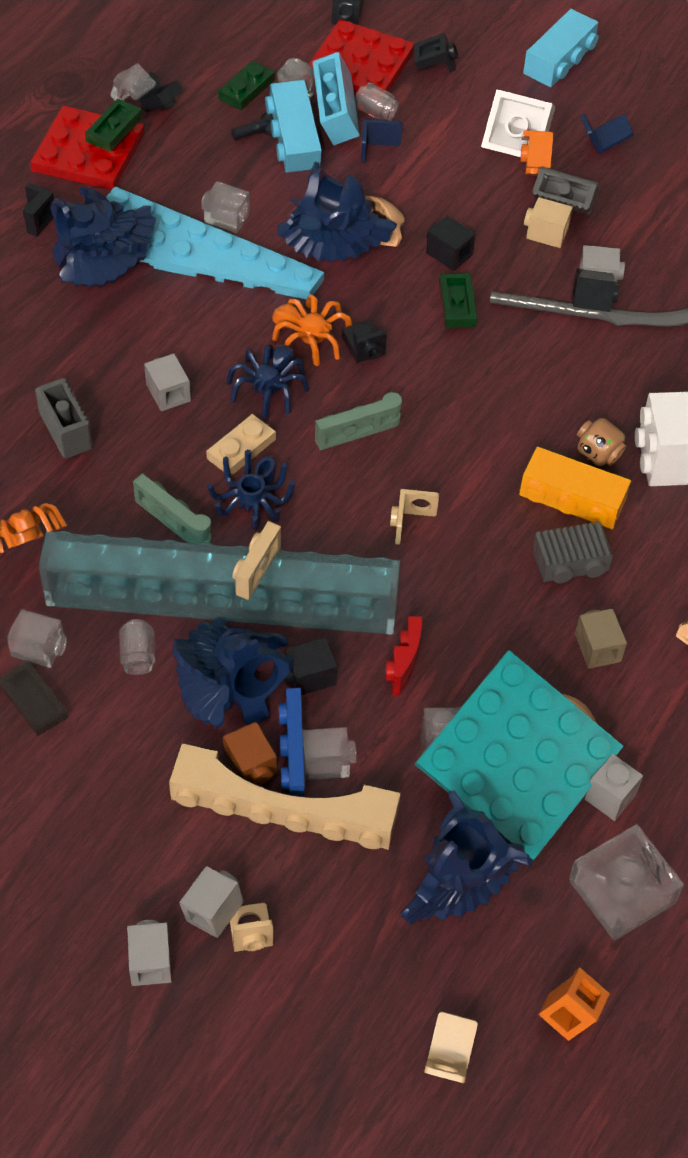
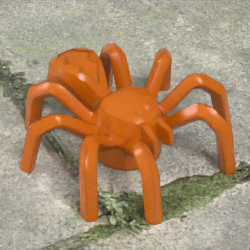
(310, 327)
(25, 525)

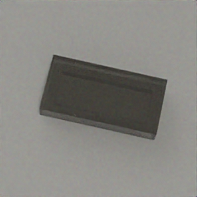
(33, 698)

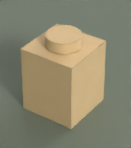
(548, 222)

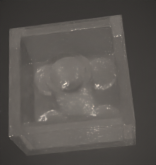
(625, 882)

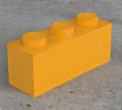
(574, 487)

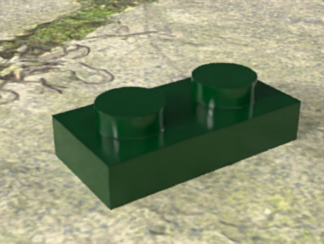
(246, 85)
(113, 125)
(457, 300)

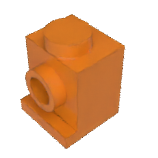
(537, 151)
(574, 1004)

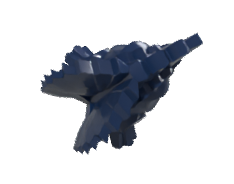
(334, 220)
(99, 238)
(221, 668)
(464, 866)

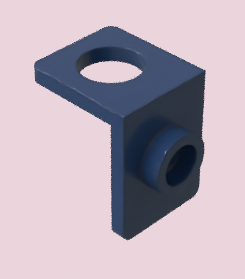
(380, 133)
(609, 133)

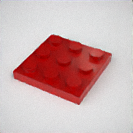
(367, 54)
(70, 157)

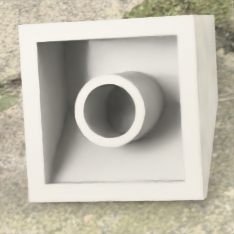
(510, 117)

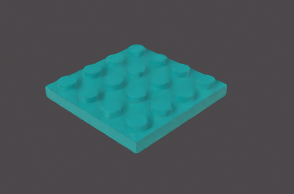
(519, 754)

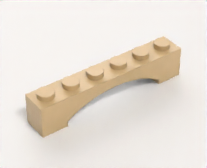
(358, 817)

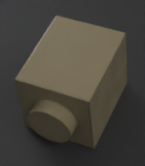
(600, 638)

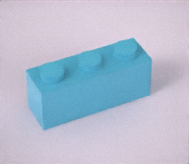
(561, 48)
(336, 98)
(293, 125)

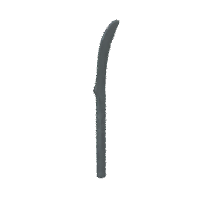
(616, 317)

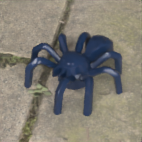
(268, 377)
(253, 488)

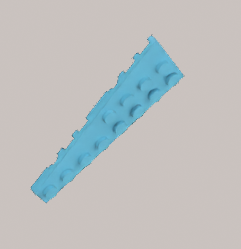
(194, 247)

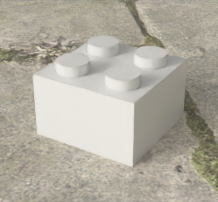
(664, 439)

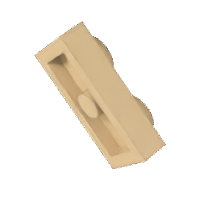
(250, 435)
(261, 554)

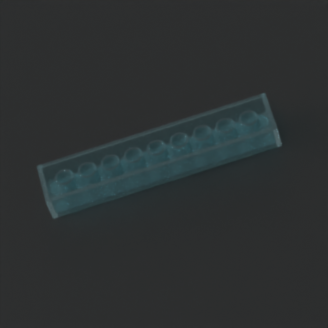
(199, 583)

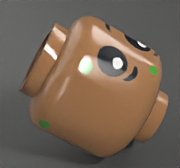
(601, 442)

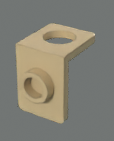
(407, 507)
(252, 935)
(451, 1047)

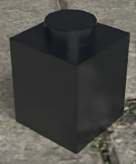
(450, 243)
(594, 290)
(312, 667)

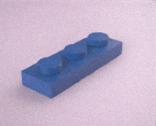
(292, 743)

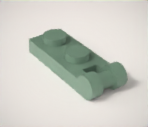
(358, 422)
(172, 512)

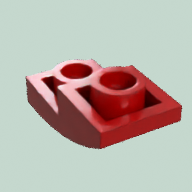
(404, 656)

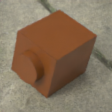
(250, 754)

